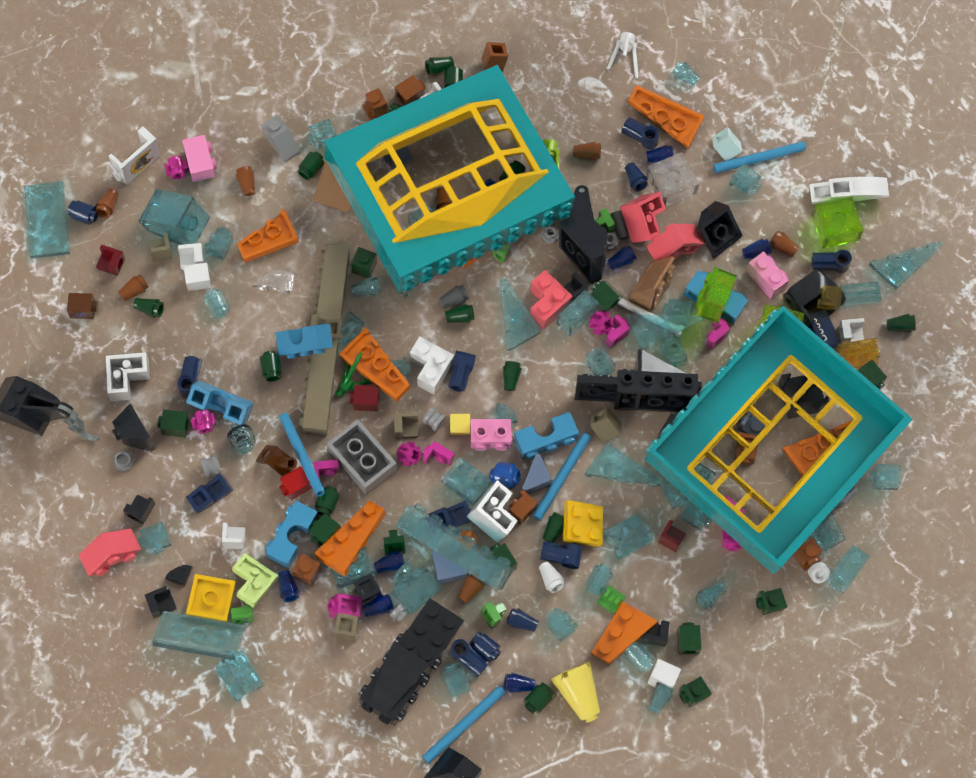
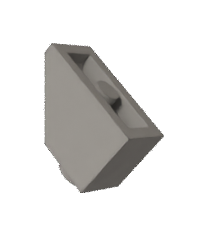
(280, 138)

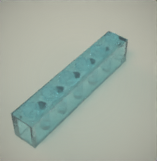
(455, 547)

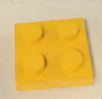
(583, 523)
(211, 598)

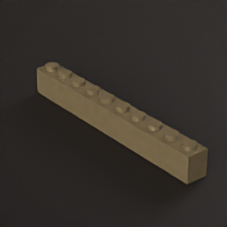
(323, 365)

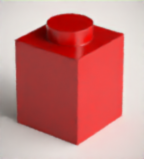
(294, 483)

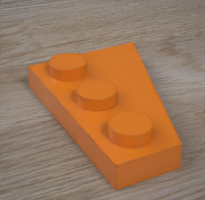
(270, 238)
(623, 630)

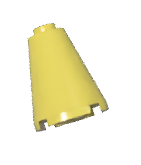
(579, 691)

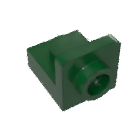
(770, 601)
(694, 692)

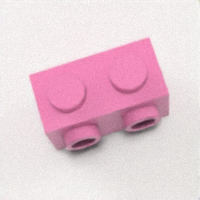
(199, 159)
(767, 275)
(490, 434)

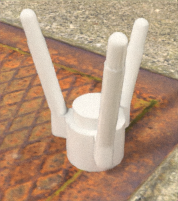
(626, 44)

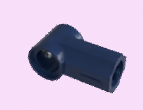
(640, 133)
(829, 261)
(462, 366)
(189, 374)
(567, 555)
(470, 659)

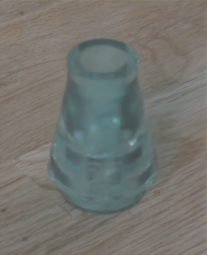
(685, 73)
(366, 287)
(707, 597)
(660, 697)

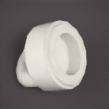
(819, 572)

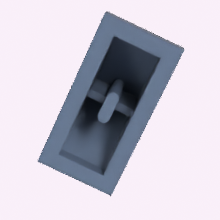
(537, 477)
(446, 570)

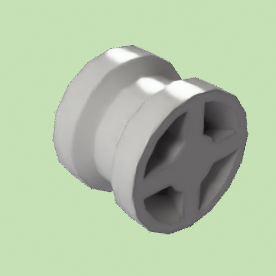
(434, 419)
(210, 466)

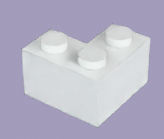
(435, 364)
(122, 370)
(489, 512)

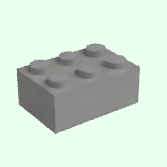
(361, 457)

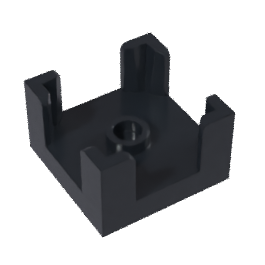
(811, 401)

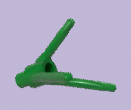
(347, 384)

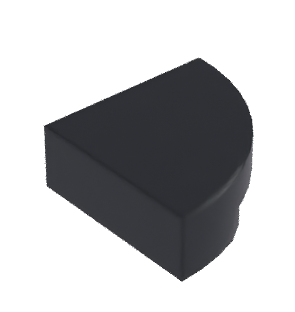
(179, 575)

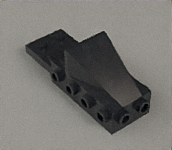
(649, 379)
(409, 663)

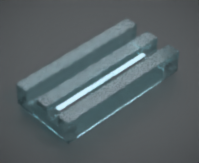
(861, 300)

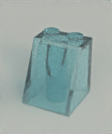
(174, 214)

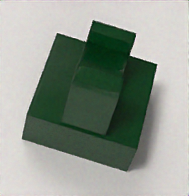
(394, 542)

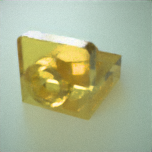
(830, 297)

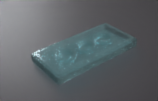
(46, 220)
(198, 635)

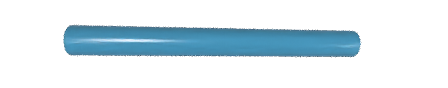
(759, 157)
(302, 454)
(561, 476)
(464, 724)

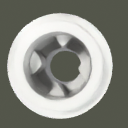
(552, 579)

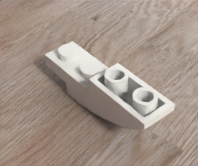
(856, 187)

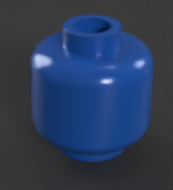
(506, 474)

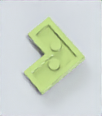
(258, 579)

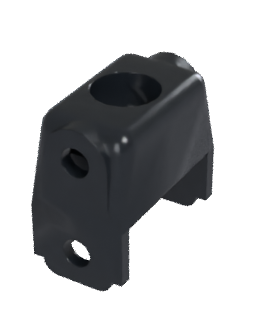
(805, 295)

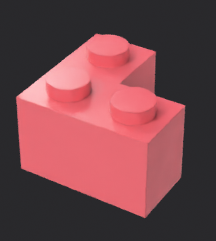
(640, 216)
(675, 240)
(552, 299)
(109, 550)

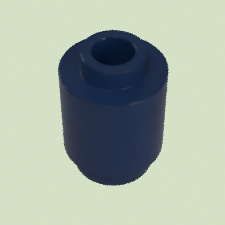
(82, 212)
(485, 646)

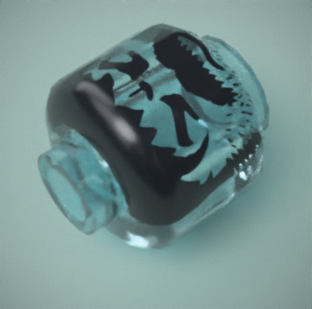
(241, 438)

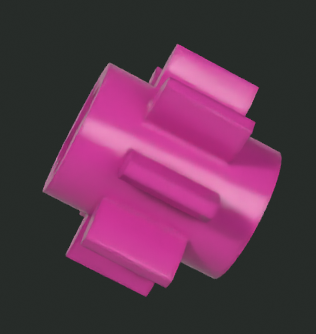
(176, 167)
(601, 322)
(203, 421)
(408, 453)

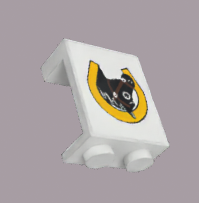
(138, 160)

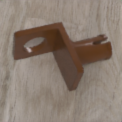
(277, 460)

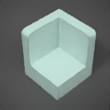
(727, 144)

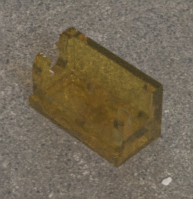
(859, 352)

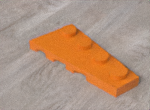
(671, 117)
(375, 365)
(808, 451)
(347, 542)

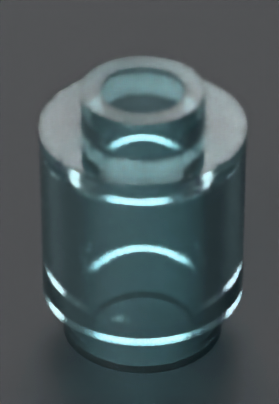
(216, 303)
(599, 579)
(639, 657)

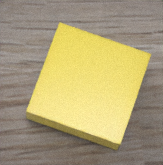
(459, 424)

